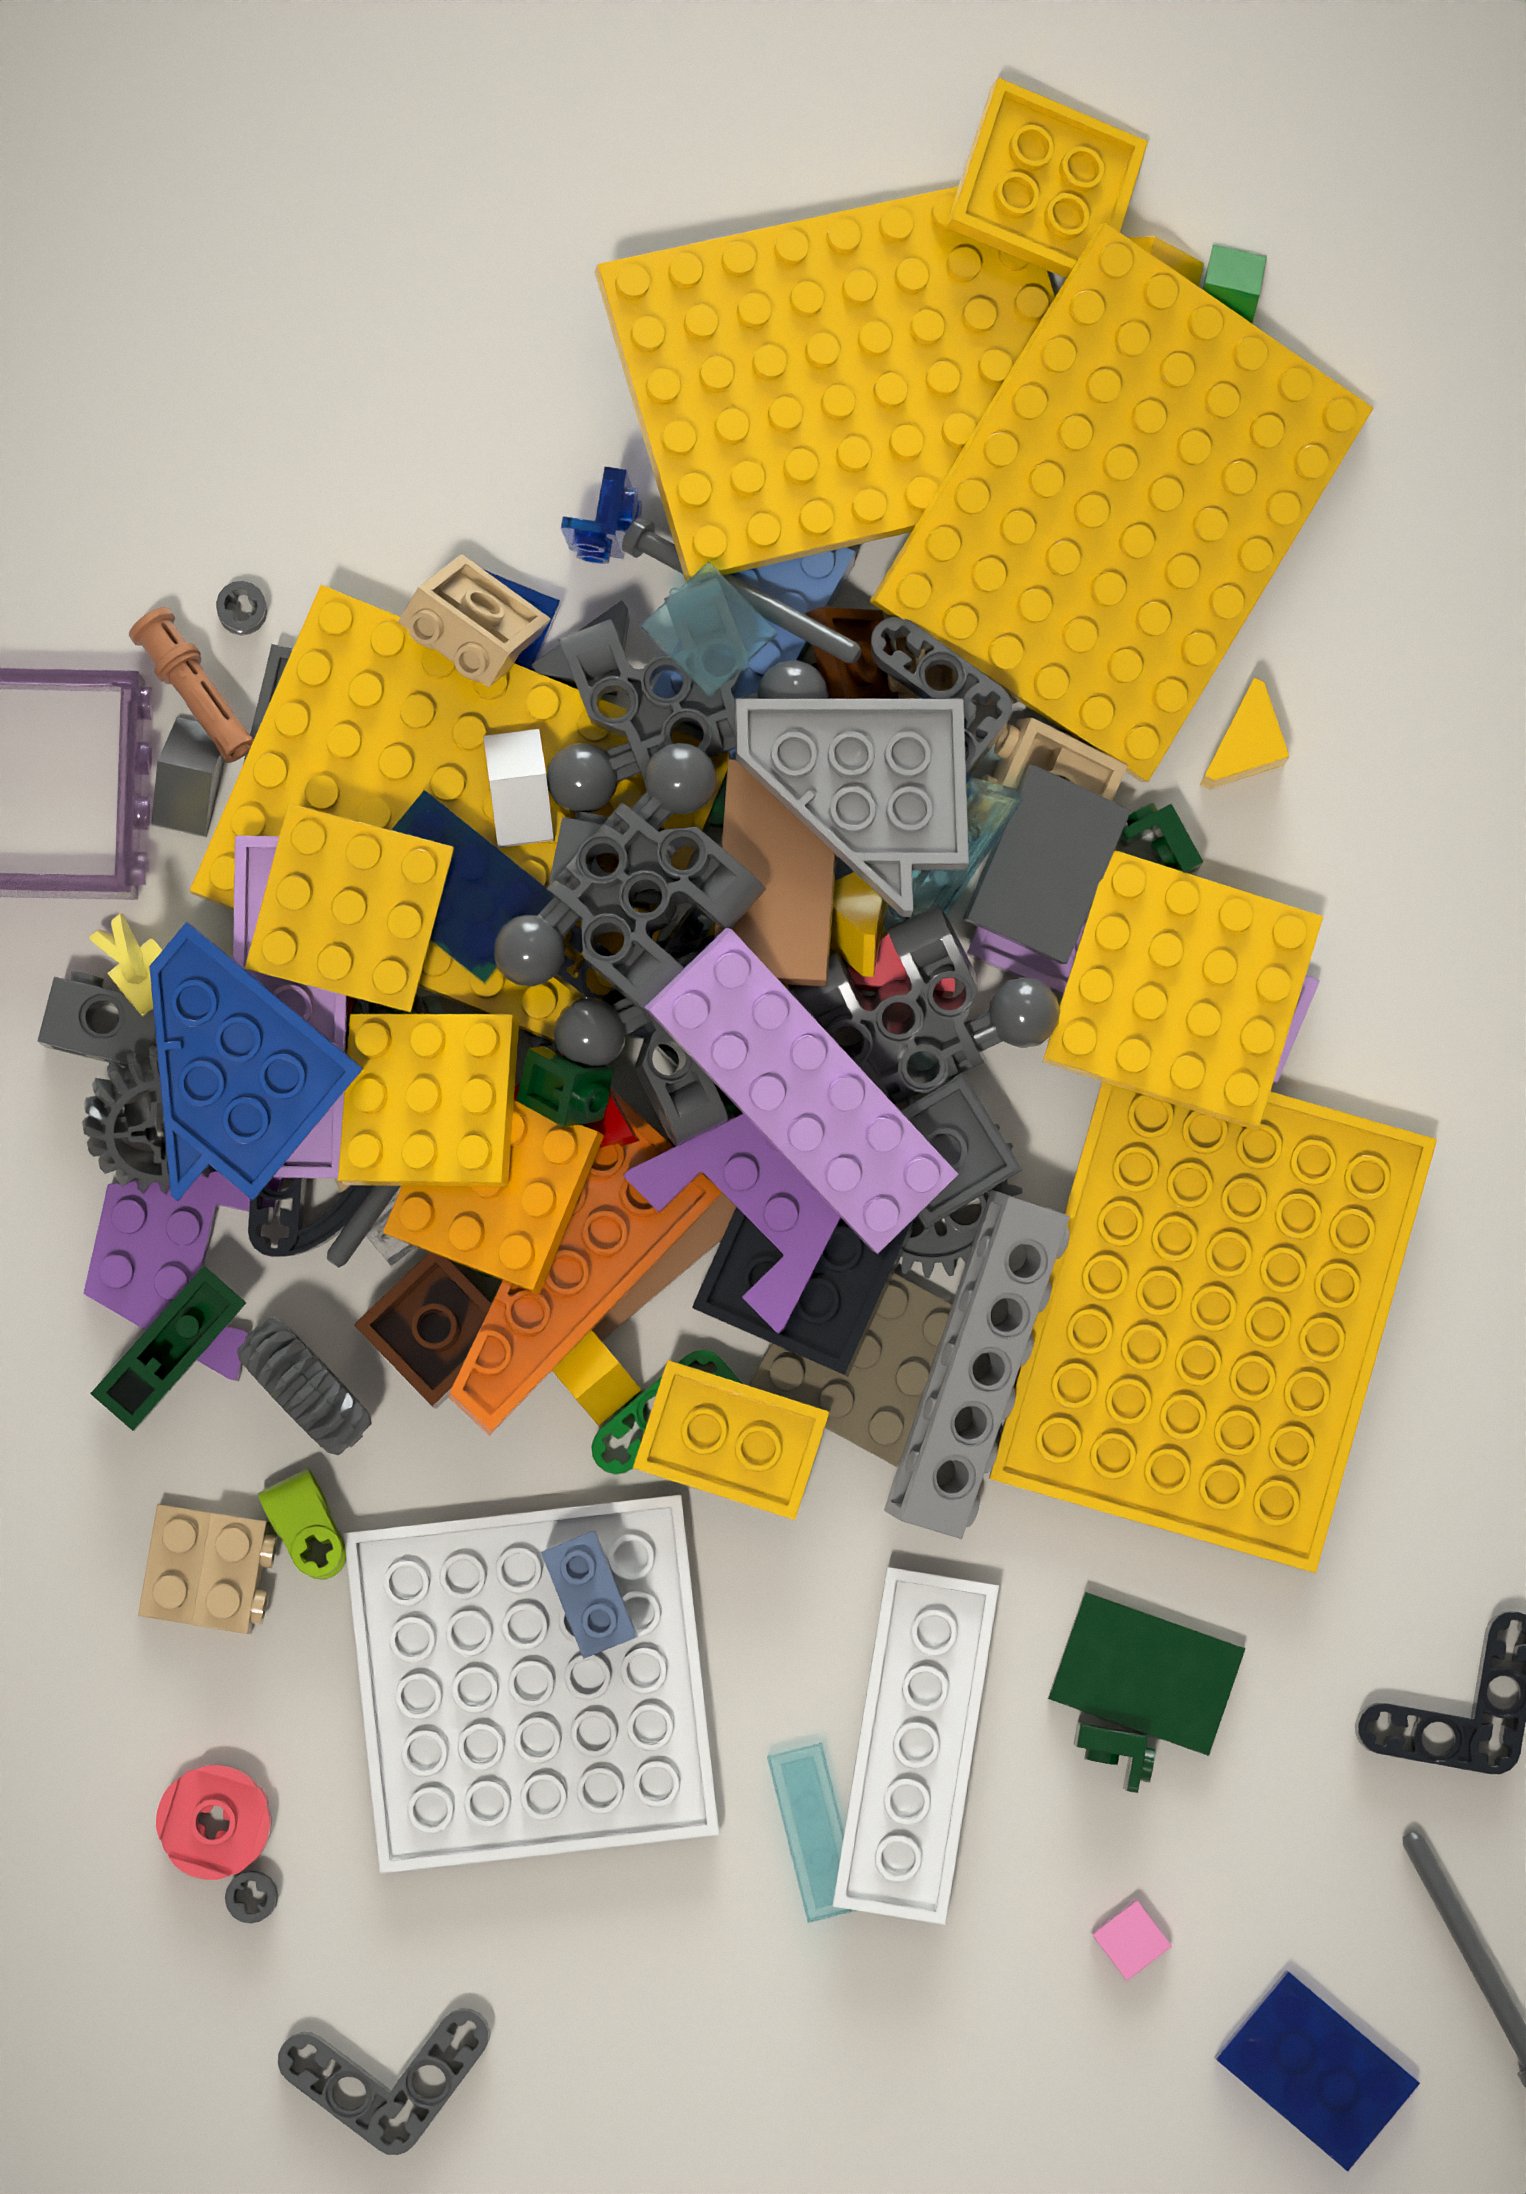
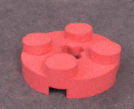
(185, 1837)

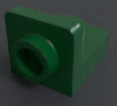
(1172, 843)
(563, 1088)
(1107, 1744)

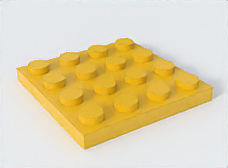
(1183, 990)

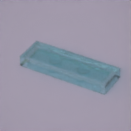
(988, 813)
(810, 1825)

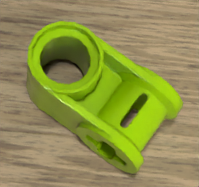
(299, 1517)

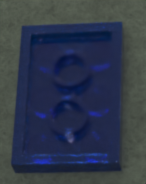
(480, 889)
(1317, 2070)

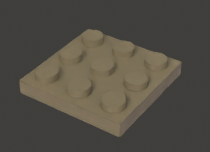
(887, 1379)

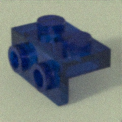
(616, 511)

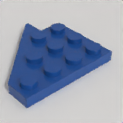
(235, 1068)

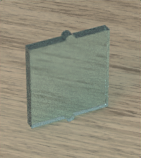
(709, 629)

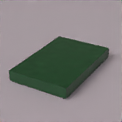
(1146, 1673)

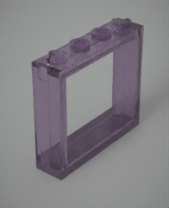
(132, 809)

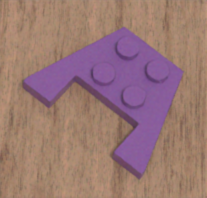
(764, 1190)
(155, 1246)

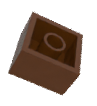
(427, 1325)

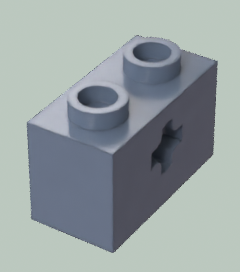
(589, 1594)

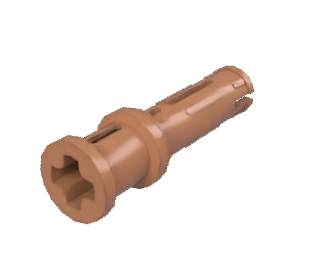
(180, 666)

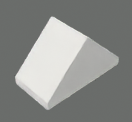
(518, 788)

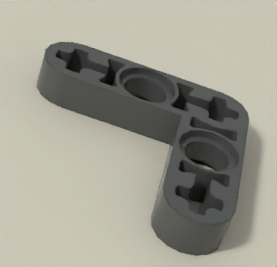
(970, 684)
(379, 2098)

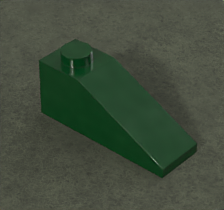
(168, 1348)

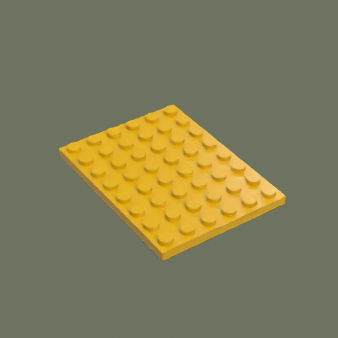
(815, 373)
(1123, 502)
(380, 719)
(1215, 1319)

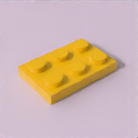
(731, 1440)

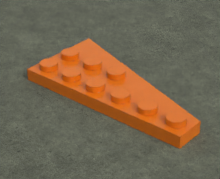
(601, 1257)

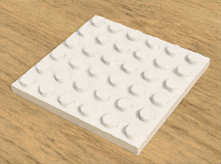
(489, 1718)

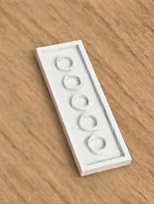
(915, 1746)

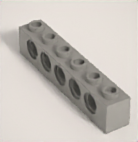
(951, 1382)

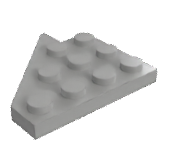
(867, 779)

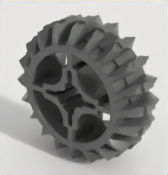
(136, 1120)
(304, 1386)

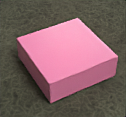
(1131, 1940)

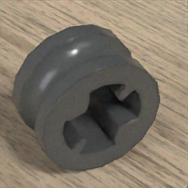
(227, 616)
(263, 1884)

